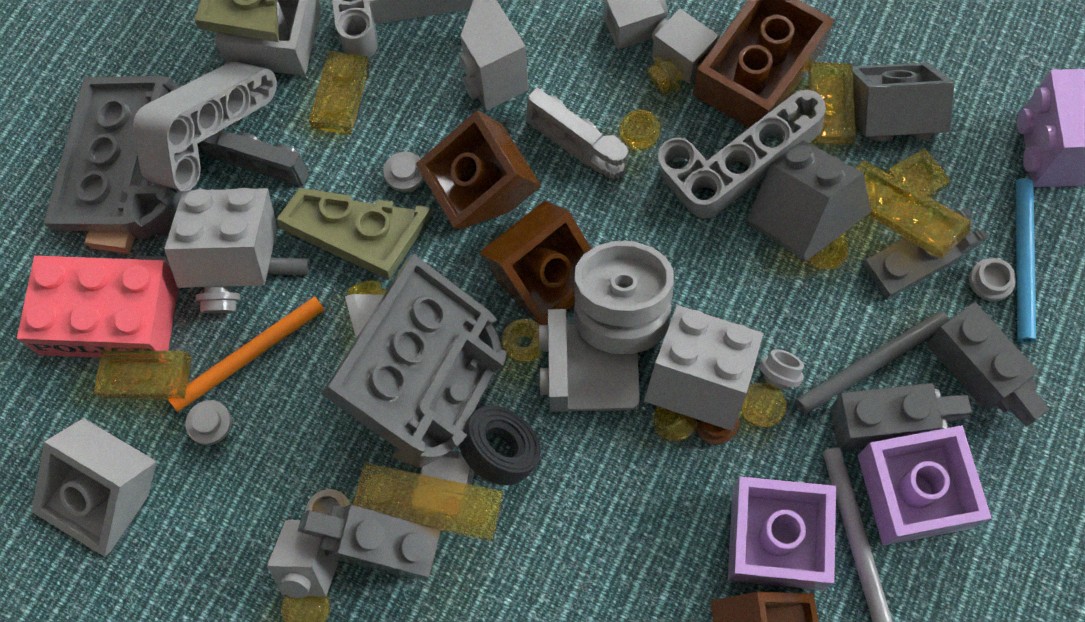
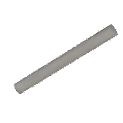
(857, 536)

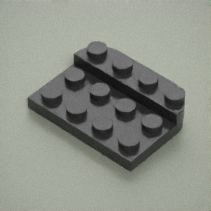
(100, 168)
(419, 365)

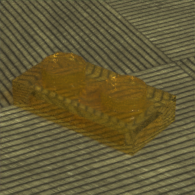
(835, 86)
(339, 92)
(143, 374)

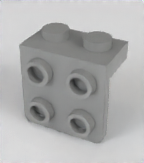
(583, 375)

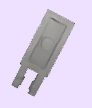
(576, 135)

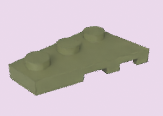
(240, 18)
(357, 231)

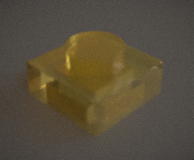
(921, 173)

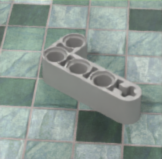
(362, 16)
(174, 124)
(744, 149)

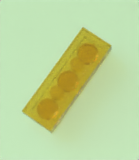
(912, 212)
(430, 501)

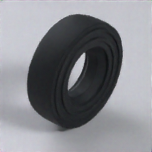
(486, 460)

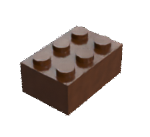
(761, 58)

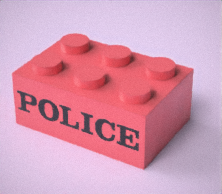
(97, 306)

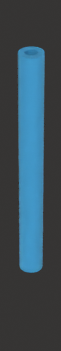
(1025, 261)

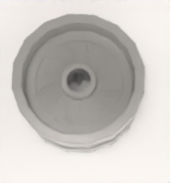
(623, 297)

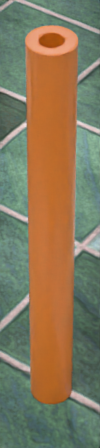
(248, 352)

